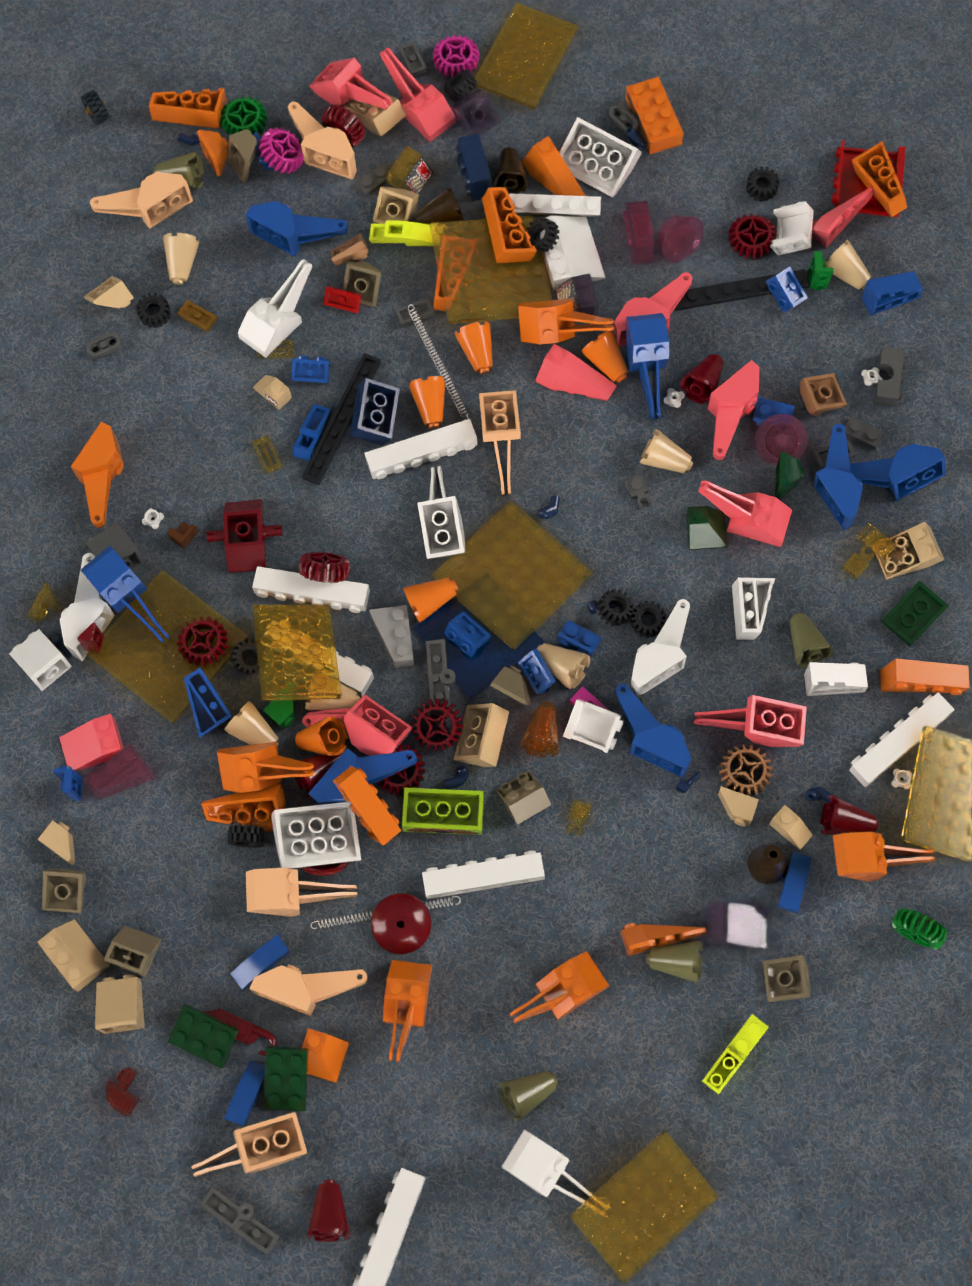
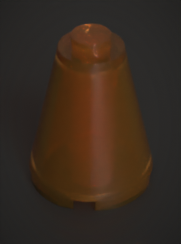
(542, 732)

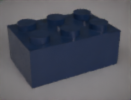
(473, 166)
(374, 412)

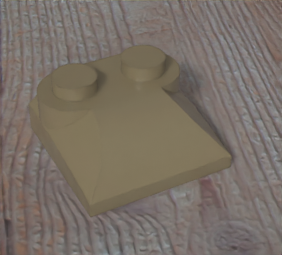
(63, 890)
(786, 979)

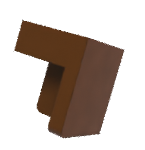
(183, 534)

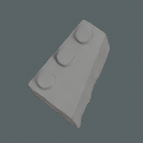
(395, 633)

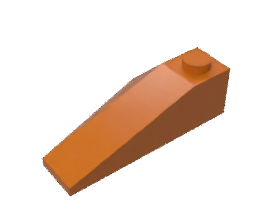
(550, 169)
(246, 807)
(644, 937)

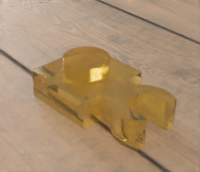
(858, 563)
(579, 814)

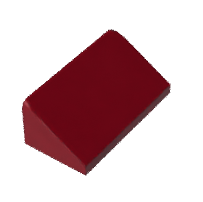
(91, 639)

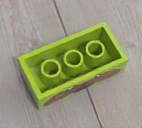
(443, 811)

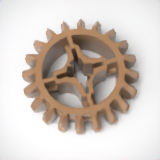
(752, 766)

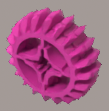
(456, 49)
(281, 150)

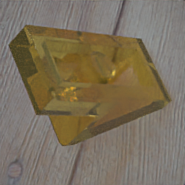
(876, 541)
(45, 599)

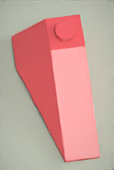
(834, 221)
(568, 373)

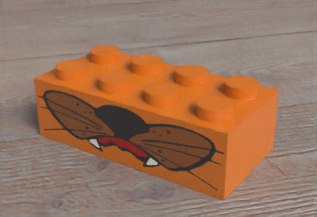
(654, 115)

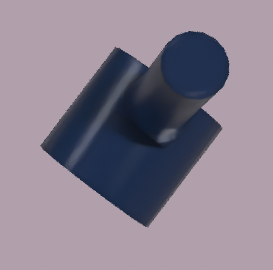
(593, 604)
(60, 644)
(683, 786)

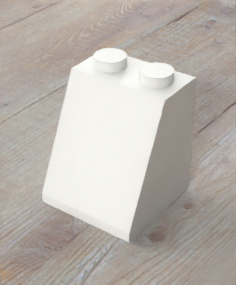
(40, 659)

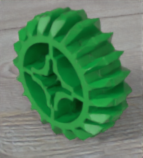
(254, 118)
(919, 928)

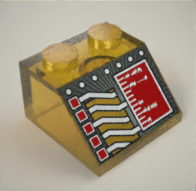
(410, 171)

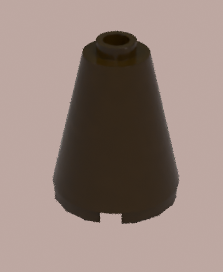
(510, 172)
(441, 209)
(767, 864)

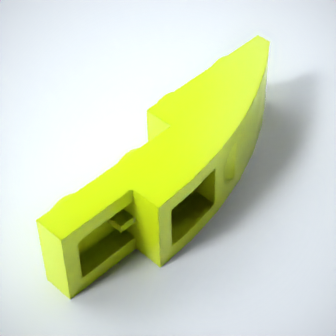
(401, 232)
(735, 1053)

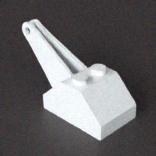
(274, 317)
(441, 522)
(85, 610)
(663, 656)
(539, 1166)

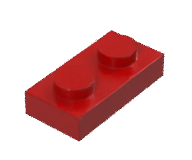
(342, 299)

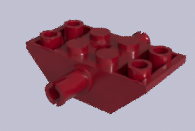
(243, 549)

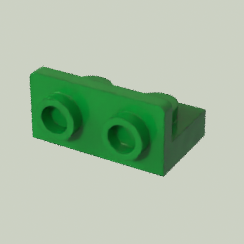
(817, 273)

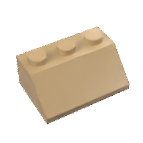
(481, 735)
(73, 954)

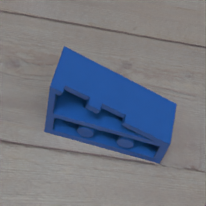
(891, 291)
(205, 702)

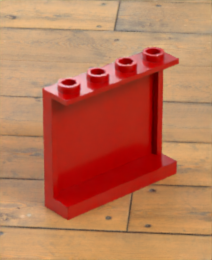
(850, 185)

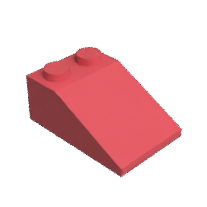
(92, 743)

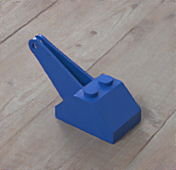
(286, 230)
(647, 350)
(906, 472)
(836, 482)
(118, 584)
(653, 742)
(375, 767)

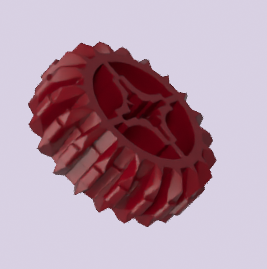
(347, 122)
(743, 240)
(324, 567)
(197, 646)
(444, 729)
(406, 782)

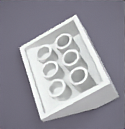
(598, 157)
(574, 252)
(316, 835)

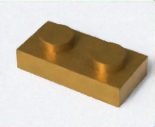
(197, 316)

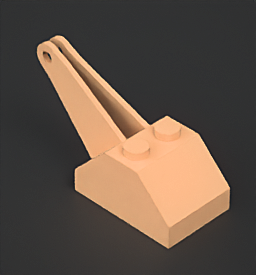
(323, 146)
(154, 201)
(500, 423)
(277, 891)
(302, 991)
(262, 1145)

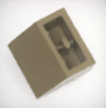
(523, 797)
(133, 950)

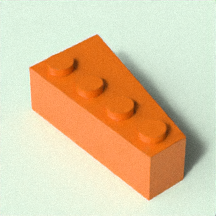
(189, 107)
(506, 228)

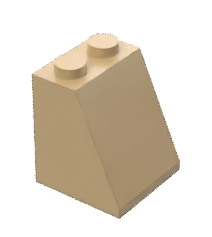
(119, 1005)

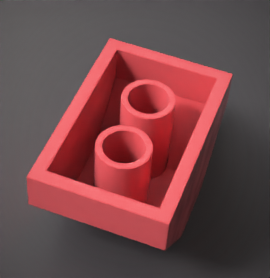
(345, 81)
(424, 105)
(662, 302)
(732, 402)
(750, 514)
(766, 723)
(368, 726)

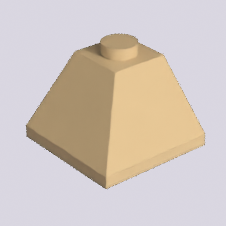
(395, 205)
(111, 294)

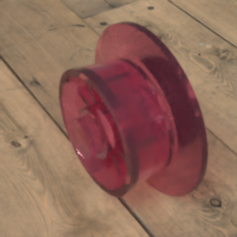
(680, 237)
(778, 435)

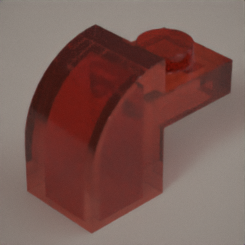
(117, 1094)

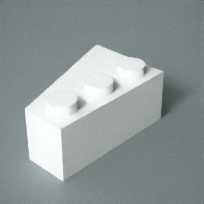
(750, 605)
(835, 678)

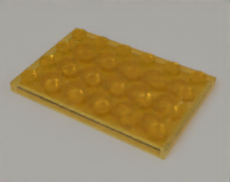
(525, 55)
(296, 652)
(941, 795)
(644, 1206)

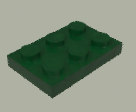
(914, 613)
(203, 1036)
(286, 1078)

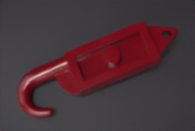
(248, 1031)

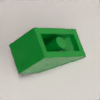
(281, 712)

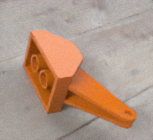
(554, 321)
(96, 467)
(257, 767)
(863, 858)
(566, 988)
(406, 999)

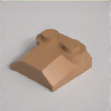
(350, 250)
(821, 394)

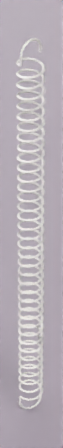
(437, 360)
(373, 911)

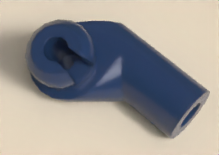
(635, 139)
(190, 140)
(550, 510)
(459, 778)
(817, 793)

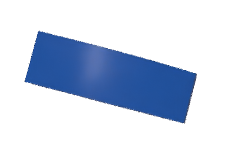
(311, 432)
(794, 882)
(260, 961)
(246, 1094)

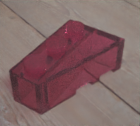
(640, 232)
(119, 773)

